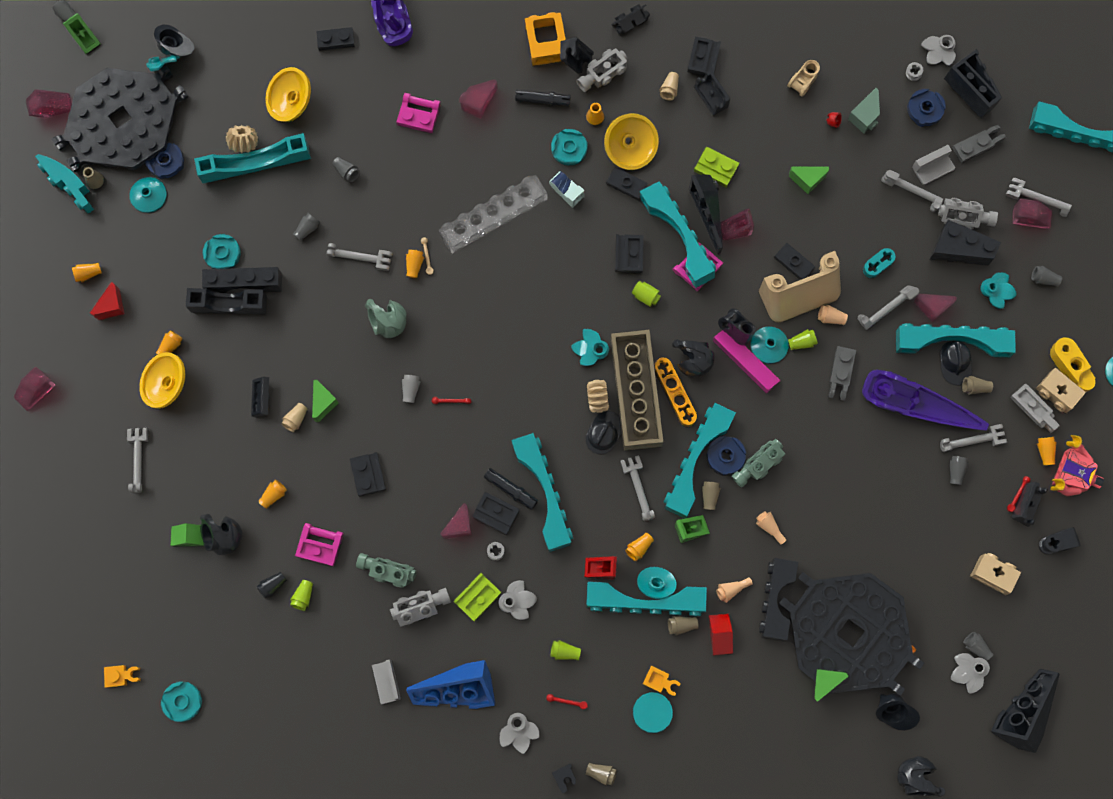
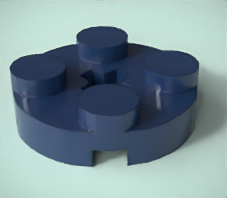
(931, 99)
(170, 168)
(715, 454)

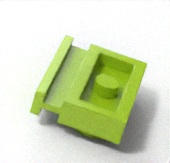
(717, 165)
(477, 597)

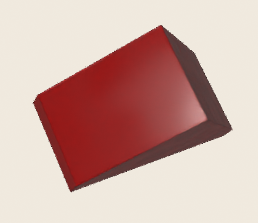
(109, 304)
(601, 567)
(721, 634)

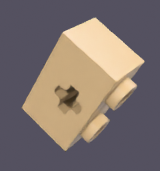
(1069, 394)
(984, 573)

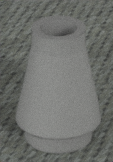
(410, 387)

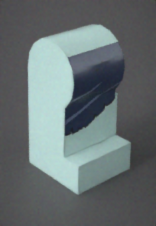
(567, 189)

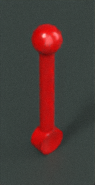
(435, 400)
(1011, 507)
(583, 705)

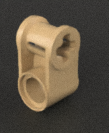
(802, 79)

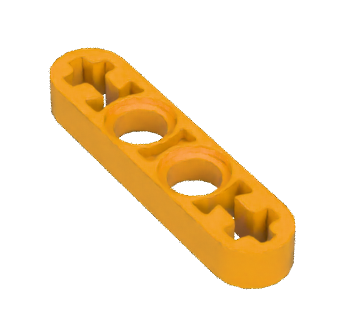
(677, 391)

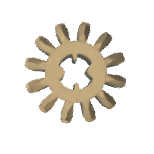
(241, 139)
(597, 396)

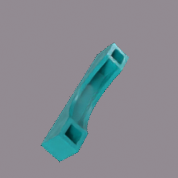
(1051, 120)
(284, 152)
(659, 204)
(994, 342)
(716, 425)
(529, 455)
(603, 595)

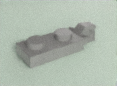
(1035, 408)

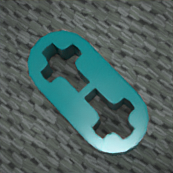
(876, 259)

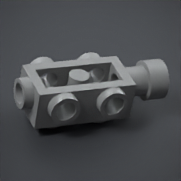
(603, 68)
(960, 215)
(417, 608)

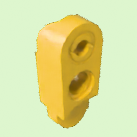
(1083, 376)

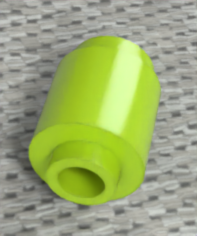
(646, 293)

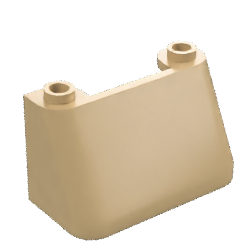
(792, 300)

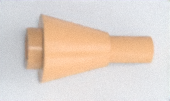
(767, 522)
(729, 590)

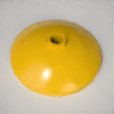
(288, 94)
(642, 143)
(162, 380)

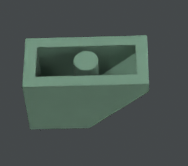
(866, 113)

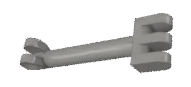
(891, 178)
(1017, 190)
(379, 260)
(906, 293)
(947, 445)
(136, 487)
(647, 515)

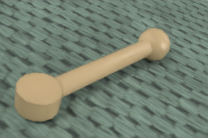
(429, 270)

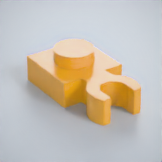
(118, 676)
(658, 680)

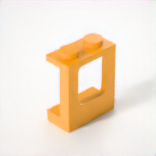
(547, 51)

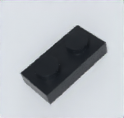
(335, 38)

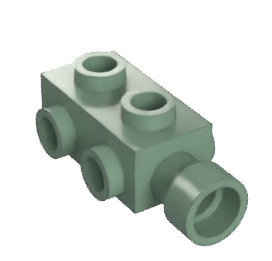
(762, 462)
(388, 572)

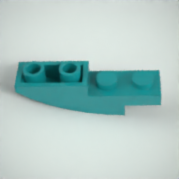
(65, 179)

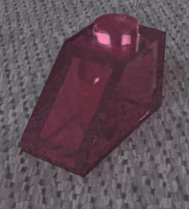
(478, 97)
(48, 103)
(1032, 214)
(33, 388)

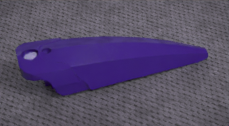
(392, 21)
(914, 400)

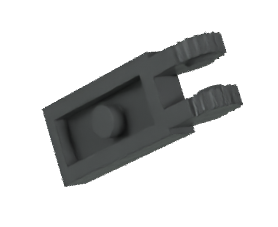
(977, 144)
(841, 371)

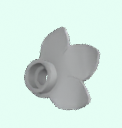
(938, 51)
(520, 600)
(968, 674)
(518, 736)

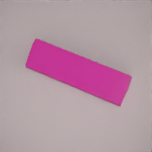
(747, 361)

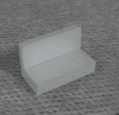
(934, 165)
(386, 682)

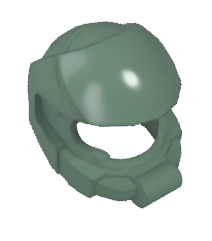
(387, 323)

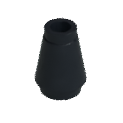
(271, 584)

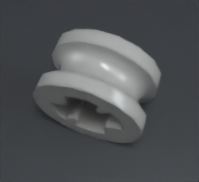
(911, 76)
(491, 555)

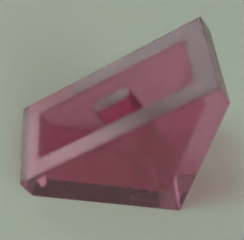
(737, 225)
(934, 305)
(458, 525)

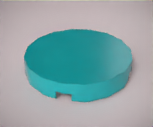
(569, 147)
(221, 252)
(181, 701)
(652, 712)

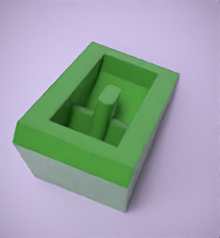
(81, 33)
(808, 177)
(322, 401)
(691, 528)
(186, 535)
(826, 681)

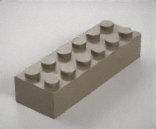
(636, 390)

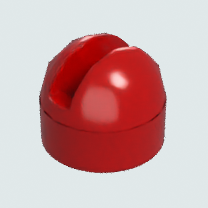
(834, 119)

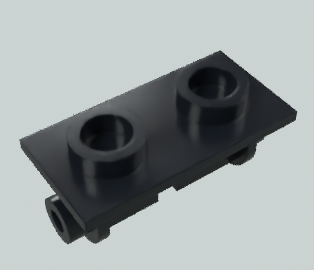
(624, 22)

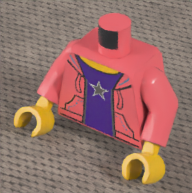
(1076, 470)

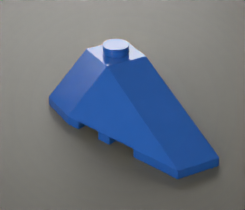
(462, 685)

